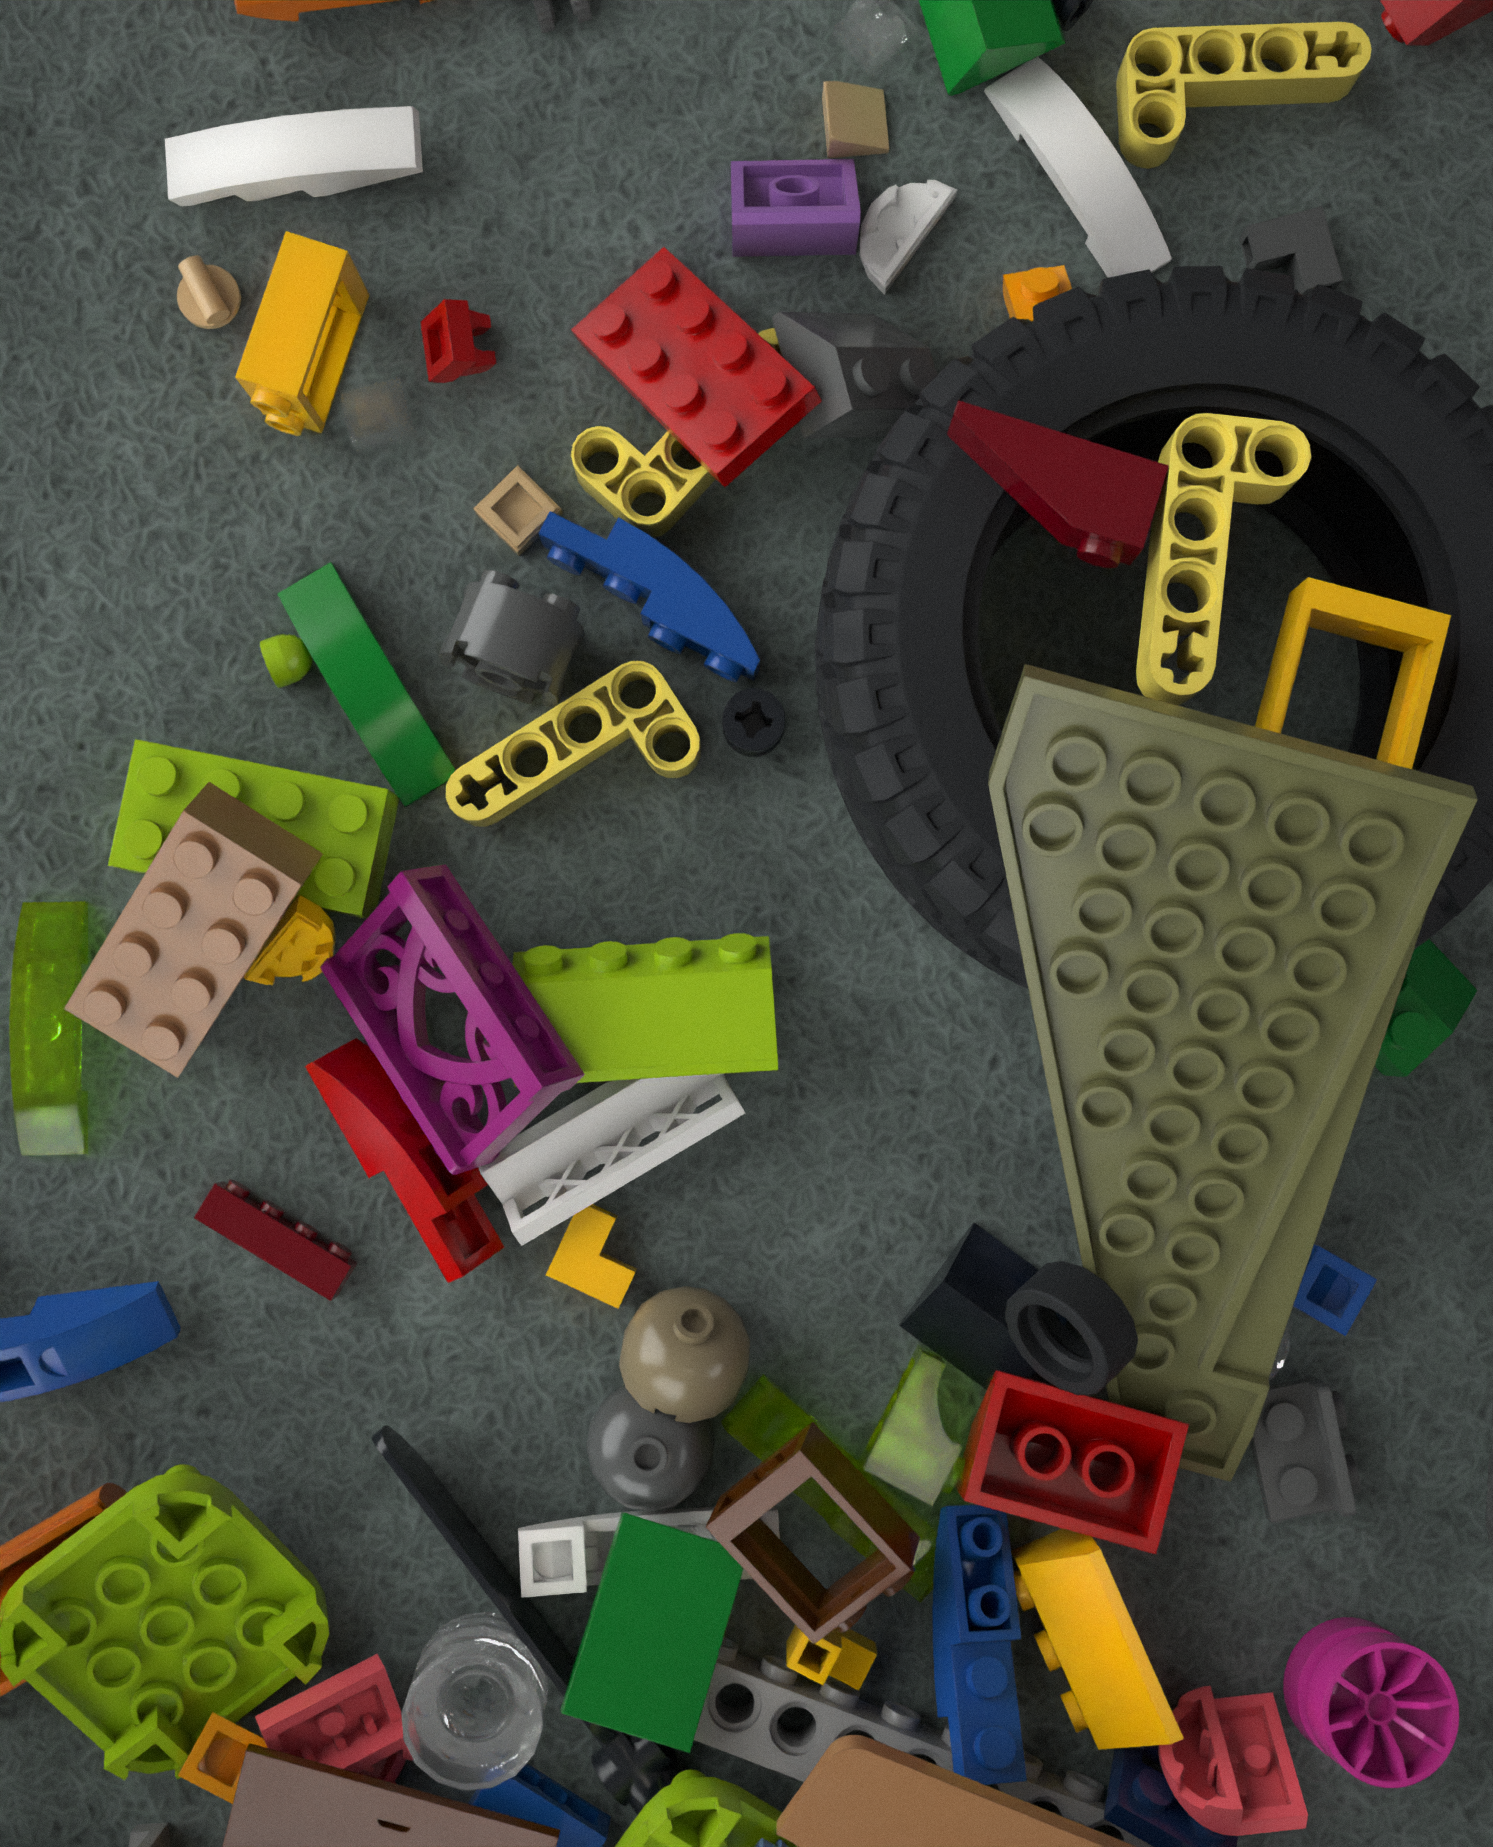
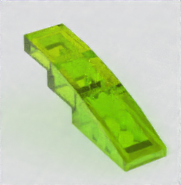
(769, 1419)

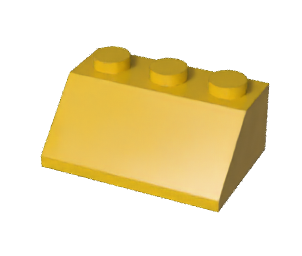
(1092, 1642)

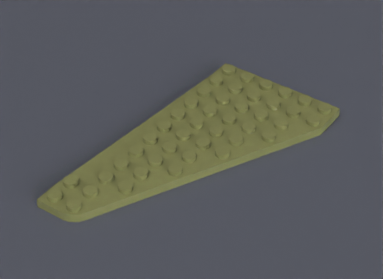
(1208, 997)

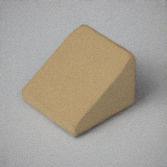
(854, 120)

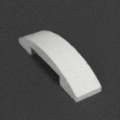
(1082, 167)
(573, 1551)

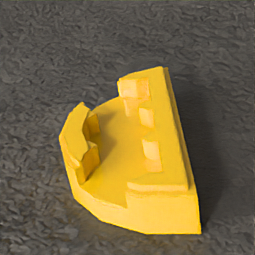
(296, 946)

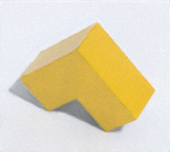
(584, 1265)
(841, 1656)

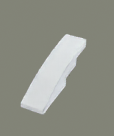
(294, 153)

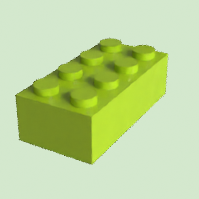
(335, 816)

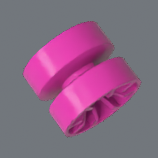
(1371, 1702)

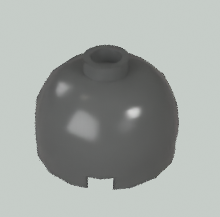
(647, 1456)

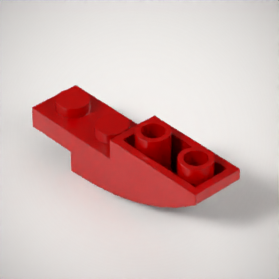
(392, 1141)

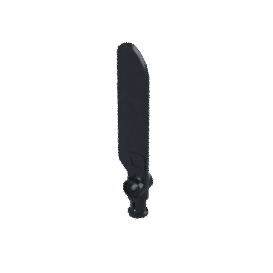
(626, 1764)

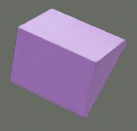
(794, 207)

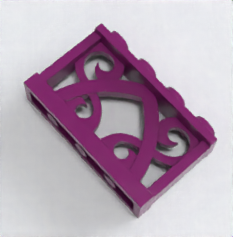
(391, 1016)

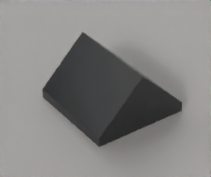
(966, 1308)

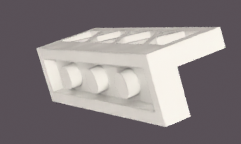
(602, 1130)

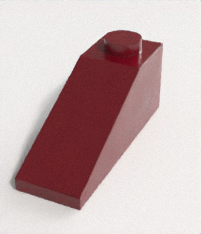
(1071, 486)

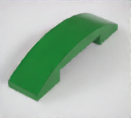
(366, 684)

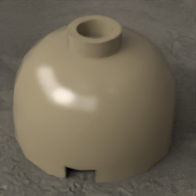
(685, 1354)

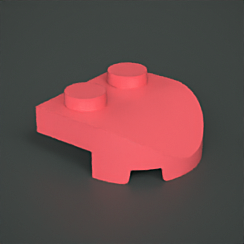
(343, 1723)
(1233, 1765)

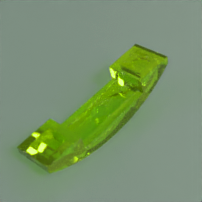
(45, 1036)

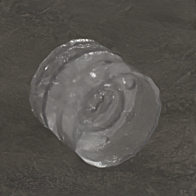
(469, 1737)

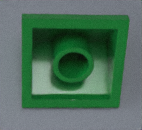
(988, 37)

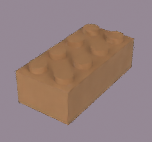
(192, 929)

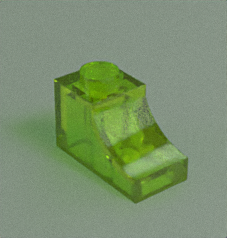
(909, 1440)

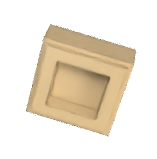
(516, 510)

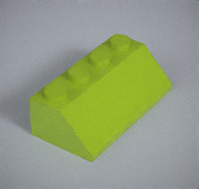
(659, 1005)

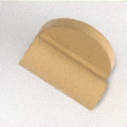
(207, 294)

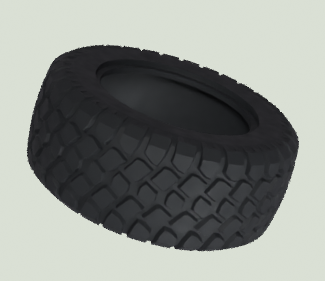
(1386, 506)

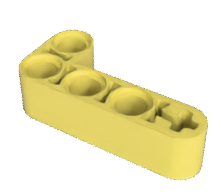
(1317, 61)
(642, 474)
(1202, 563)
(568, 756)

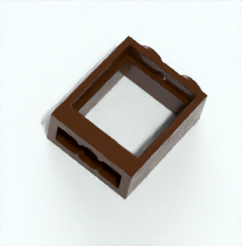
(778, 1571)

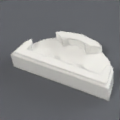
(898, 226)

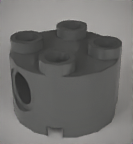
(513, 639)

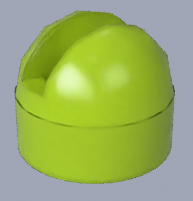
(286, 658)

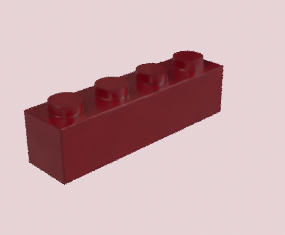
(275, 1239)

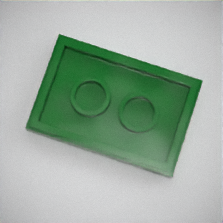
(653, 1633)

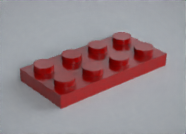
(696, 366)

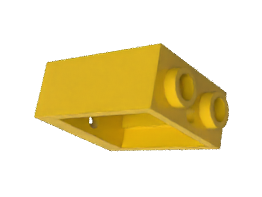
(303, 334)
(1372, 620)

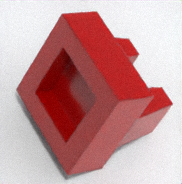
(450, 343)

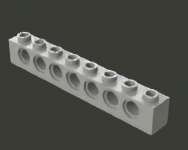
(760, 1738)

